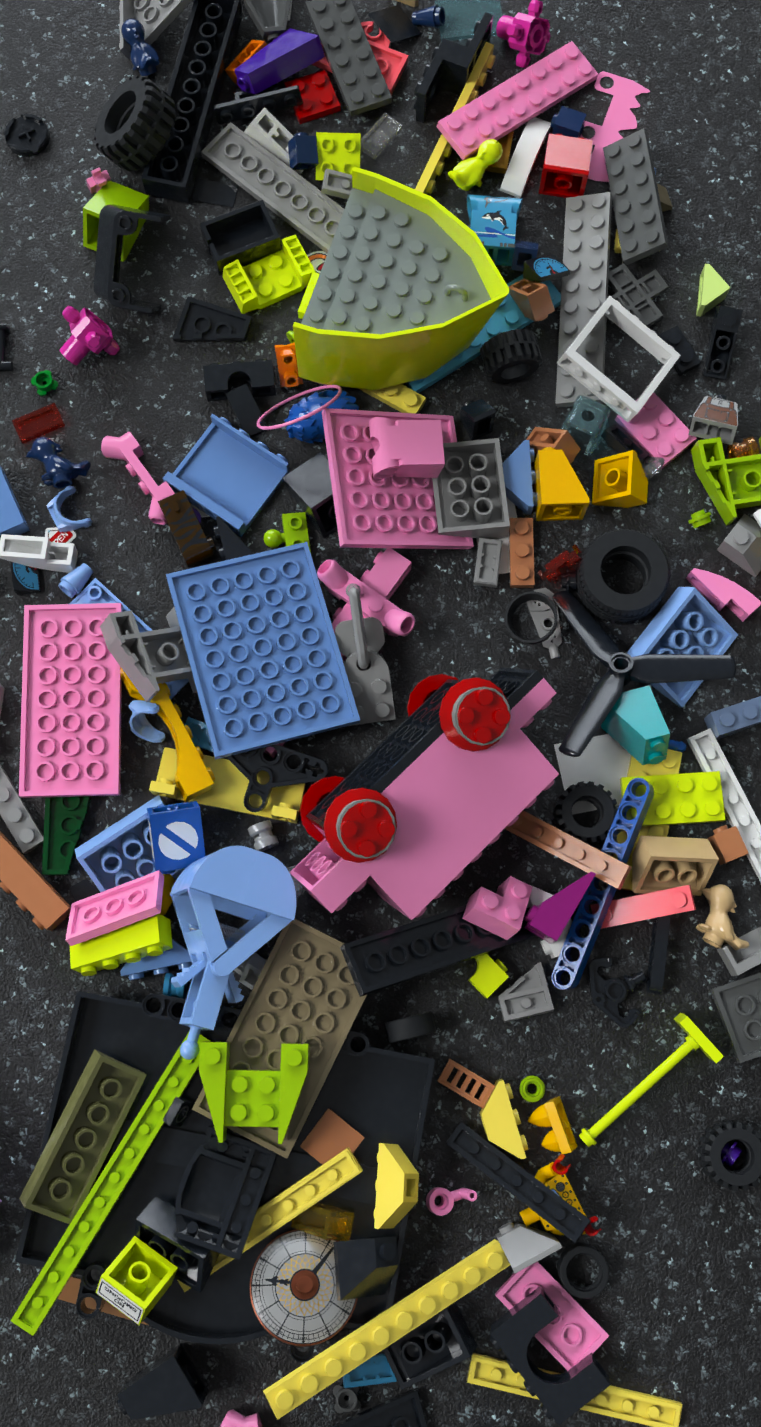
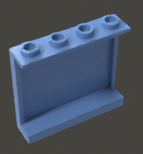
(229, 475)

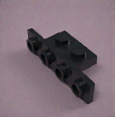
(250, 105)

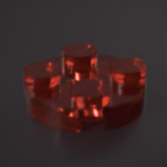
(559, 562)

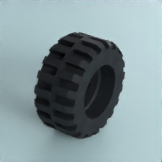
(135, 123)

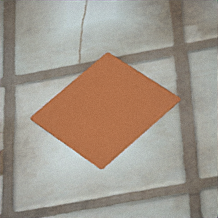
(330, 1138)

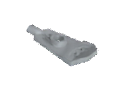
(539, 615)

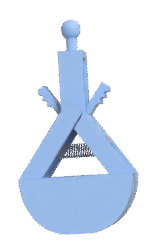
(241, 885)

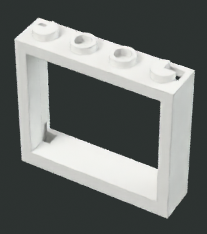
(601, 385)

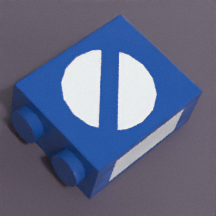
(175, 835)

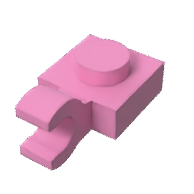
(97, 180)

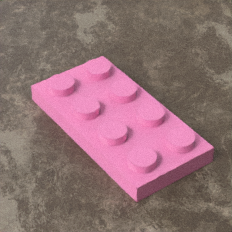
(115, 908)
(569, 1335)

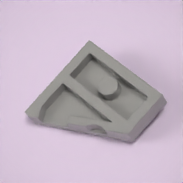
(526, 996)

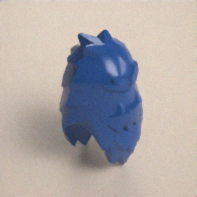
(312, 428)

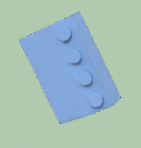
(684, 627)
(121, 850)

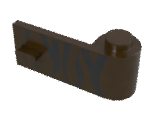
(186, 529)

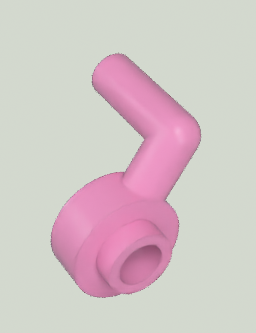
(447, 1199)

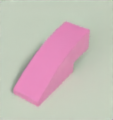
(723, 593)

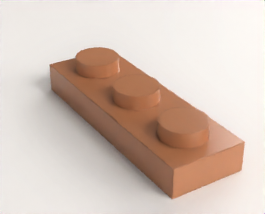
(521, 553)

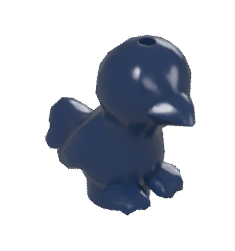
(142, 54)
(58, 469)

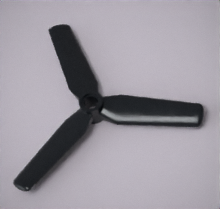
(642, 668)

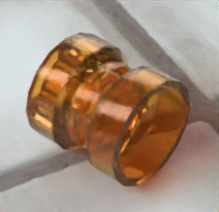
(745, 448)

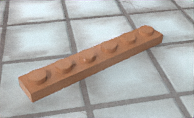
(570, 849)

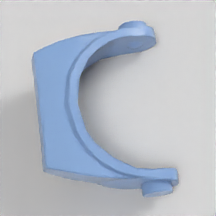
(62, 523)
(139, 723)

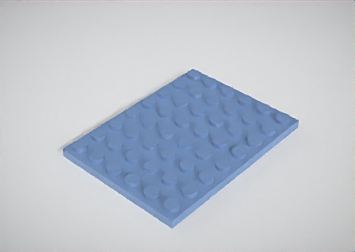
(262, 650)

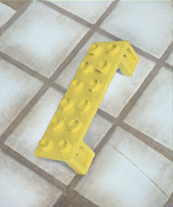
(230, 789)

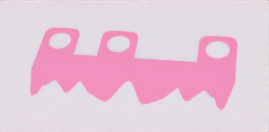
(617, 118)

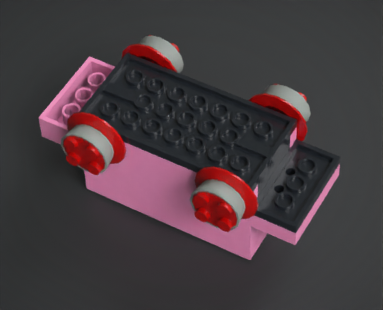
(428, 793)

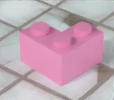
(499, 911)

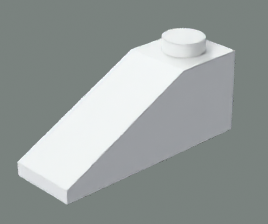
(271, 135)

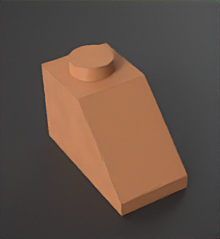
(532, 299)
(555, 438)

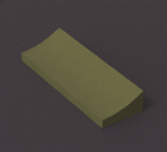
(82, 1138)

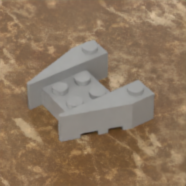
(149, 655)

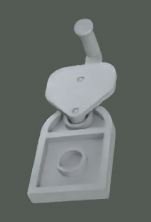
(360, 643)

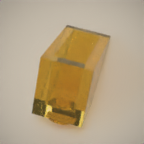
(325, 1222)

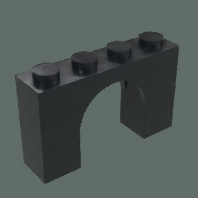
(559, 1393)

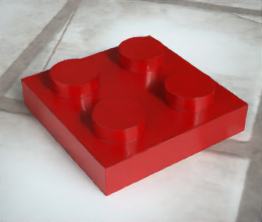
(317, 97)

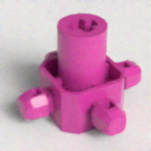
(525, 32)
(87, 334)

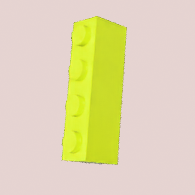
(122, 945)

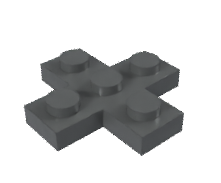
(638, 294)

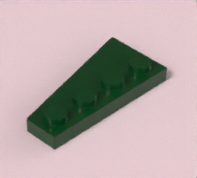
(62, 832)

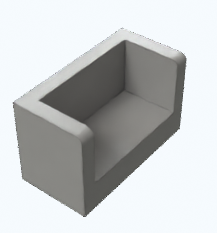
(743, 959)

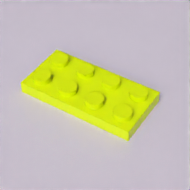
(680, 798)

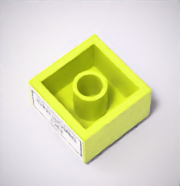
(136, 1280)

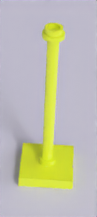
(694, 1040)

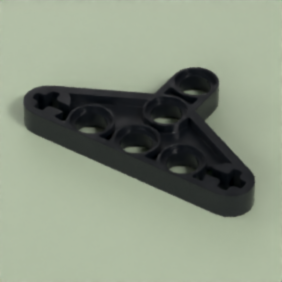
(279, 771)

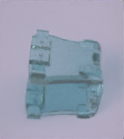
(595, 427)

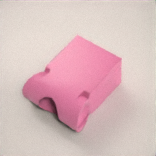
(406, 448)

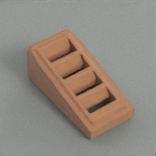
(461, 1091)

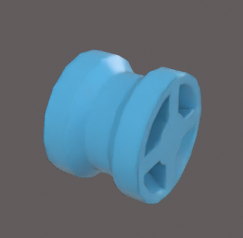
(170, 990)

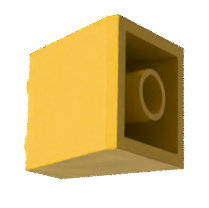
(558, 488)

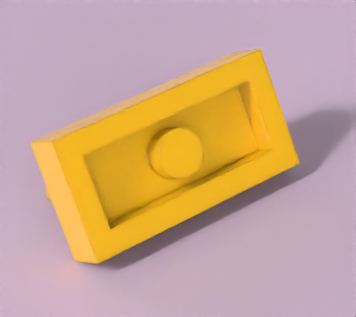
(553, 1115)

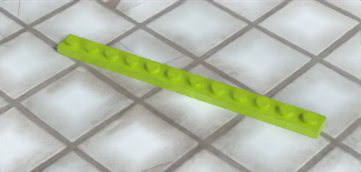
(104, 1193)

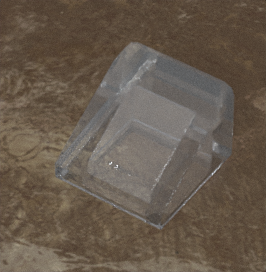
(652, 466)

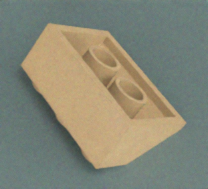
(672, 863)

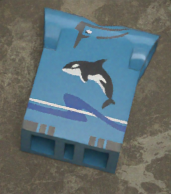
(495, 224)

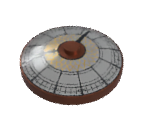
(297, 1290)

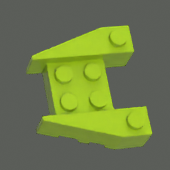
(729, 482)
(252, 1096)

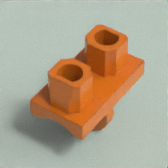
(287, 365)

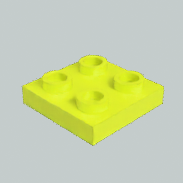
(337, 152)

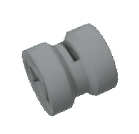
(263, 835)

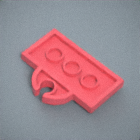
(390, 61)

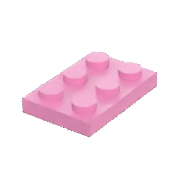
(658, 430)

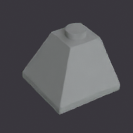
(744, 545)
(525, 1244)

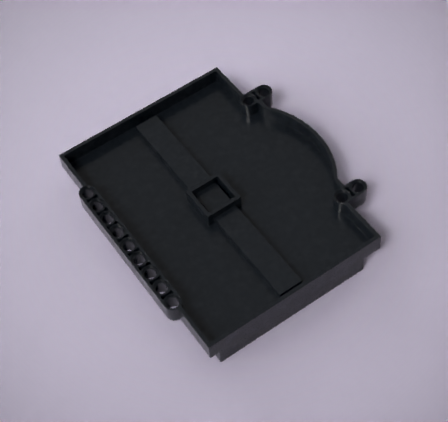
(372, 1090)

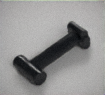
(4, 365)

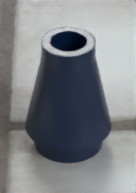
(429, 17)

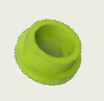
(700, 518)
(540, 1088)

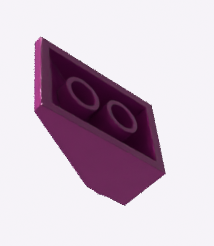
(553, 914)

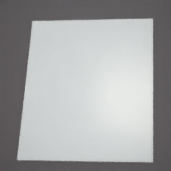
(601, 762)

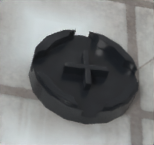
(27, 135)

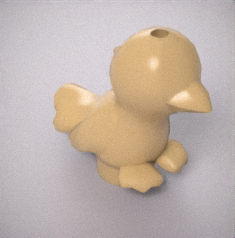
(718, 926)

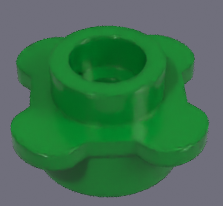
(44, 376)

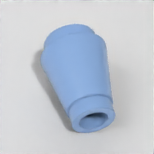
(75, 580)

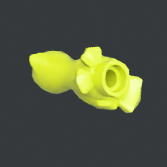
(471, 170)

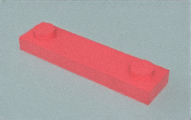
(648, 906)

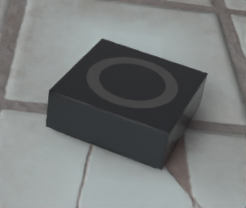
(178, 1112)

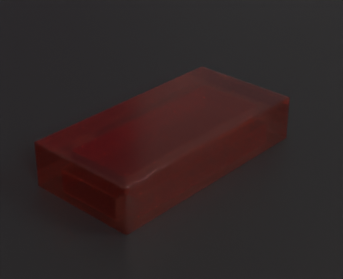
(38, 423)

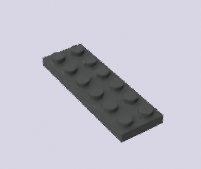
(349, 55)
(635, 197)

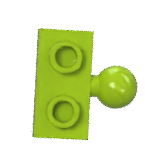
(294, 531)

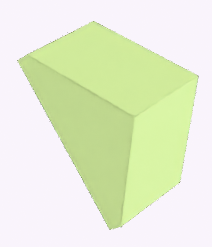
(711, 290)

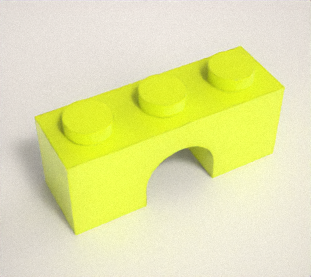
(488, 975)

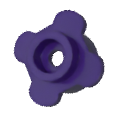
(730, 1154)

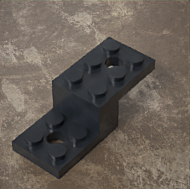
(451, 67)

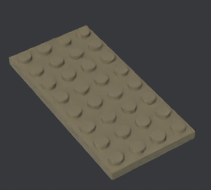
(298, 998)

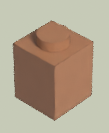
(727, 844)

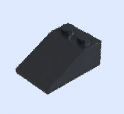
(431, 1347)

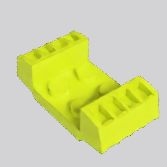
(270, 277)

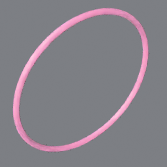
(303, 417)

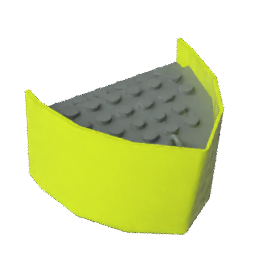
(395, 291)

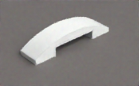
(525, 156)

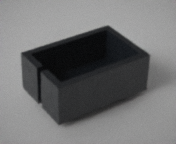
(241, 235)

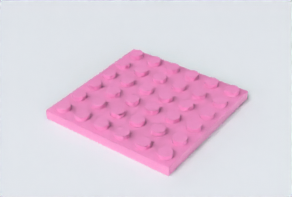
(383, 511)

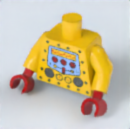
(554, 1178)

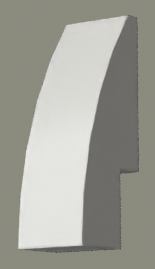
(38, 552)

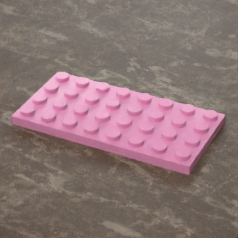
(69, 703)

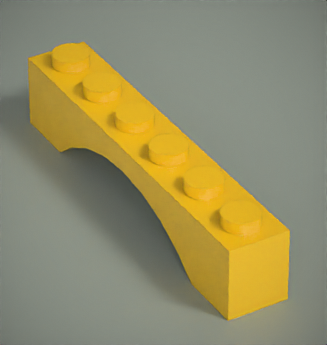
(191, 774)

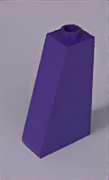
(279, 60)

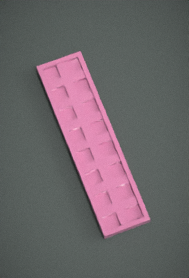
(517, 100)

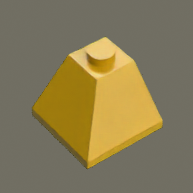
(619, 481)

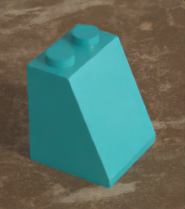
(639, 726)

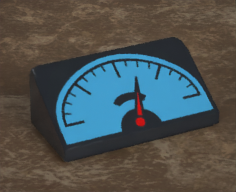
(544, 269)
(25, 579)

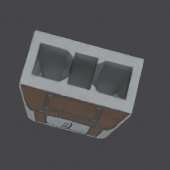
(715, 419)

